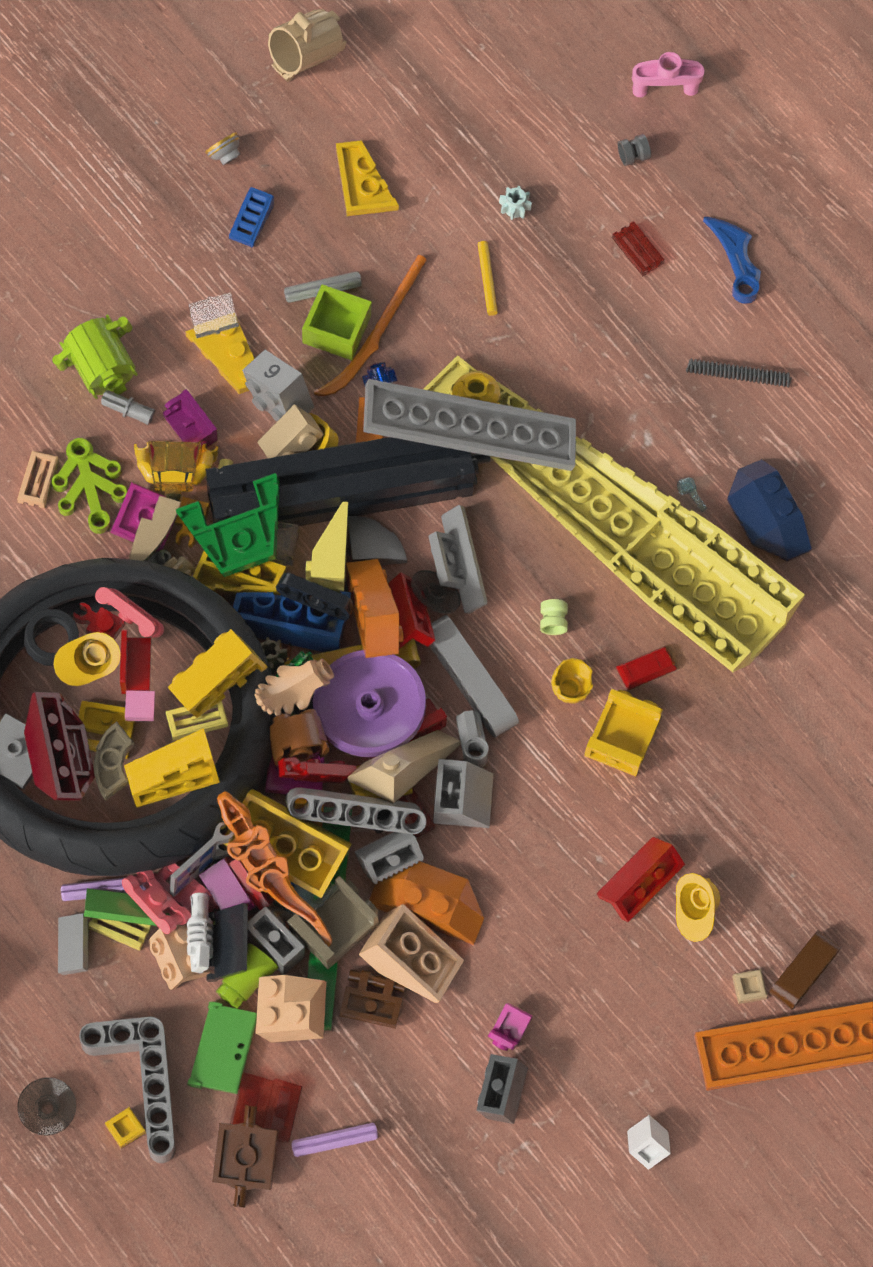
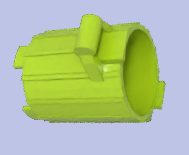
(98, 355)

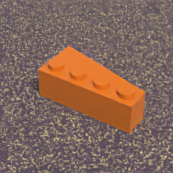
(374, 608)

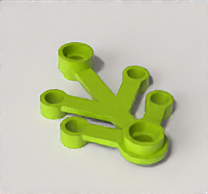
(87, 481)

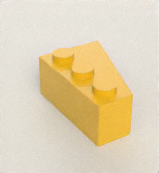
(255, 579)
(172, 770)

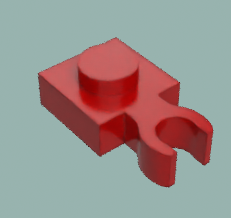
(101, 622)

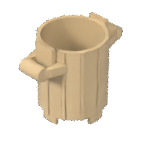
(305, 42)

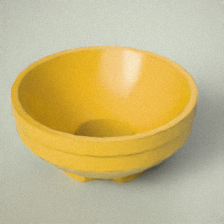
(491, 388)

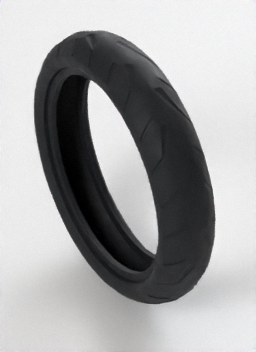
(190, 822)

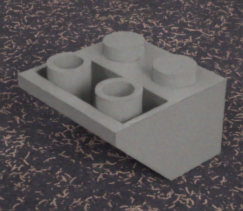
(462, 794)

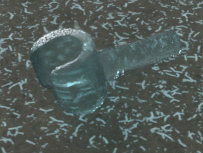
(687, 486)

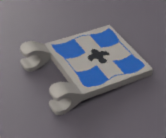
(200, 860)

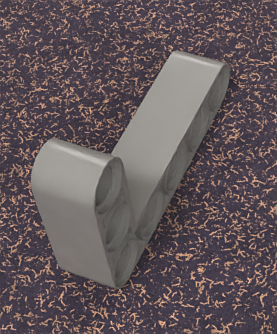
(150, 1075)

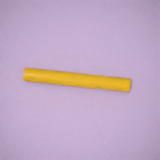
(487, 278)

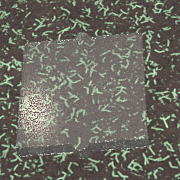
(213, 315)

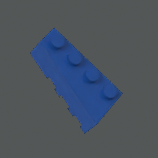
(290, 621)

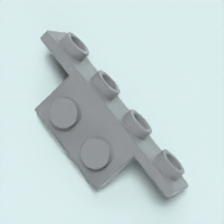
(457, 559)

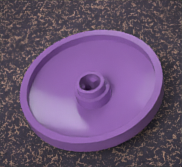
(375, 682)

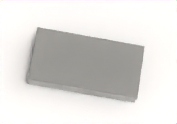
(72, 944)

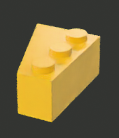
(215, 672)

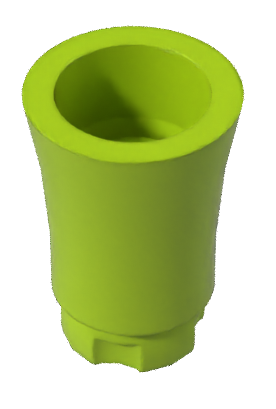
(242, 985)

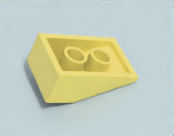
(330, 553)

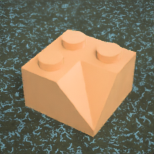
(290, 1008)

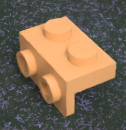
(172, 956)

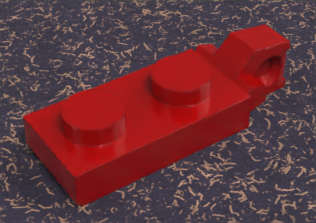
(315, 771)

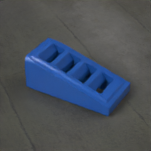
(256, 201)

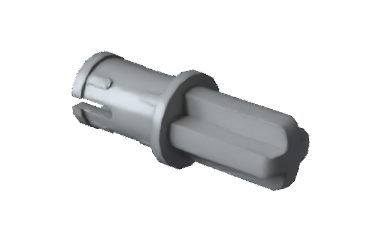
(128, 407)

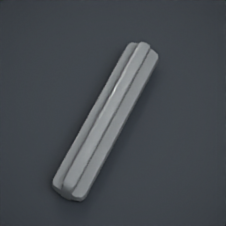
(311, 289)

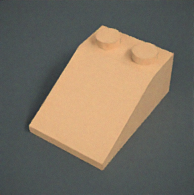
(411, 954)

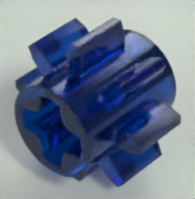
(380, 373)

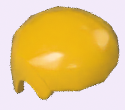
(572, 680)

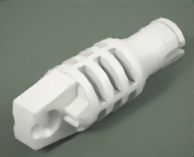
(199, 933)

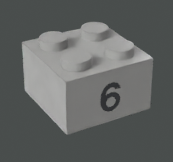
(276, 385)

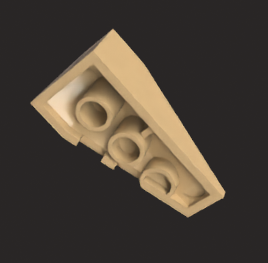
(401, 768)

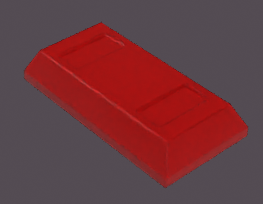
(646, 668)

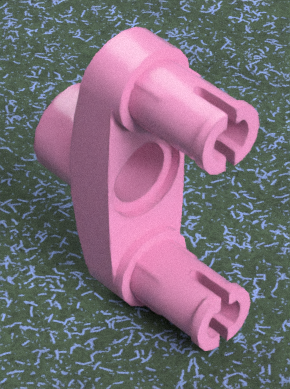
(654, 73)

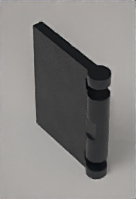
(229, 942)

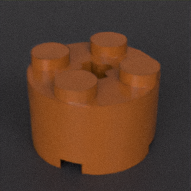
(298, 736)

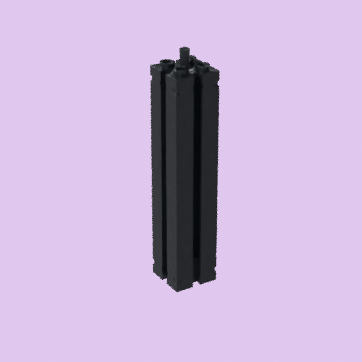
(365, 474)

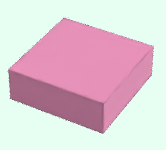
(140, 706)

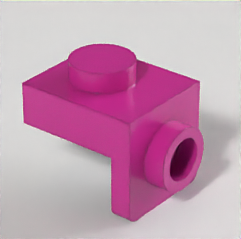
(510, 1027)

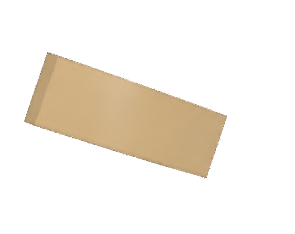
(153, 532)

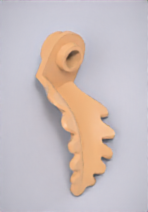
(293, 686)

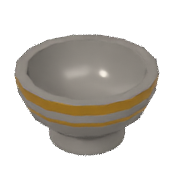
(225, 150)

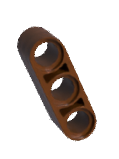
(805, 969)

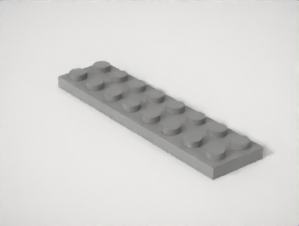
(469, 425)

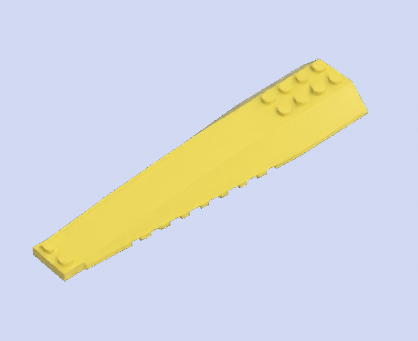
(656, 546)

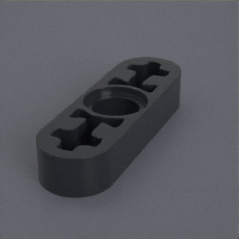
(315, 596)

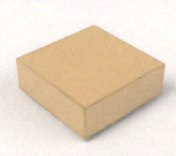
(749, 986)

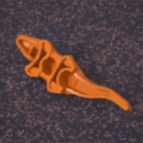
(265, 867)

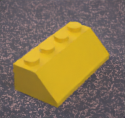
(310, 849)

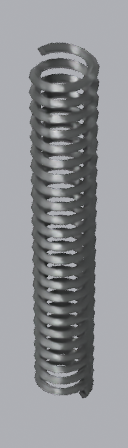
(732, 370)

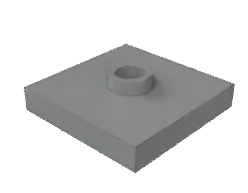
(13, 752)

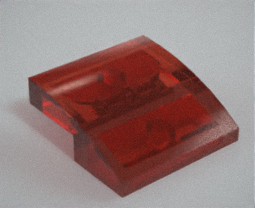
(275, 1101)

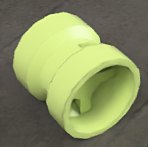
(554, 617)

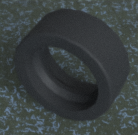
(36, 621)

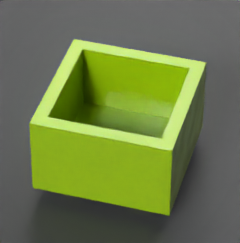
(336, 322)

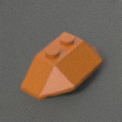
(436, 897)

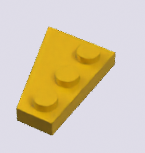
(228, 352)

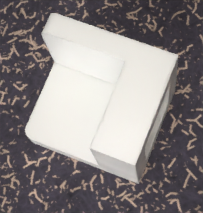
(648, 1142)

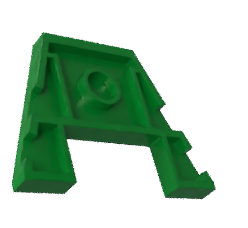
(242, 539)

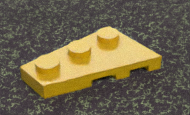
(361, 183)

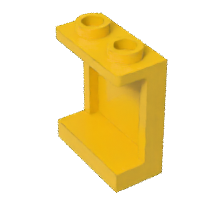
(624, 732)

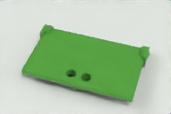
(215, 1059)

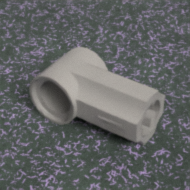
(472, 737)

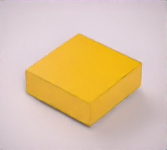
(125, 1127)

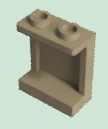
(346, 920)

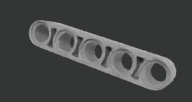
(472, 677)
(343, 804)

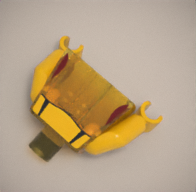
(174, 465)

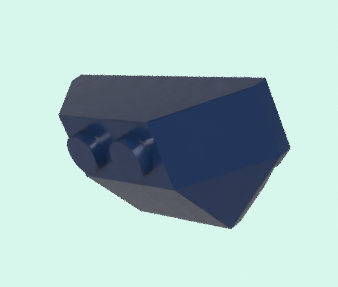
(768, 511)

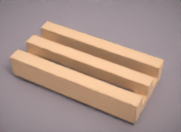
(32, 499)

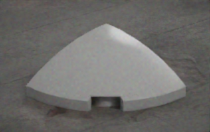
(373, 541)

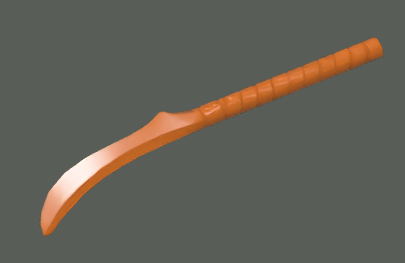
(372, 343)

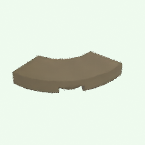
(110, 759)

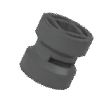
(634, 150)

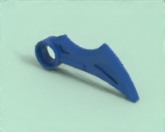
(735, 245)

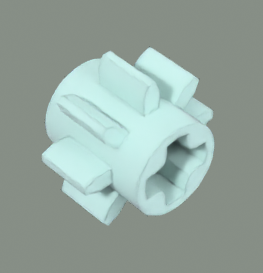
(515, 202)

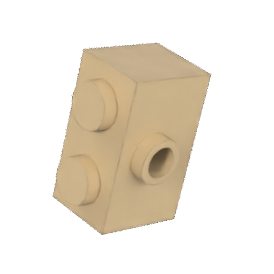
(291, 434)

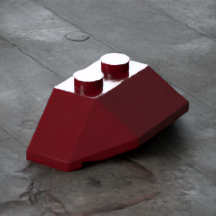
(58, 748)

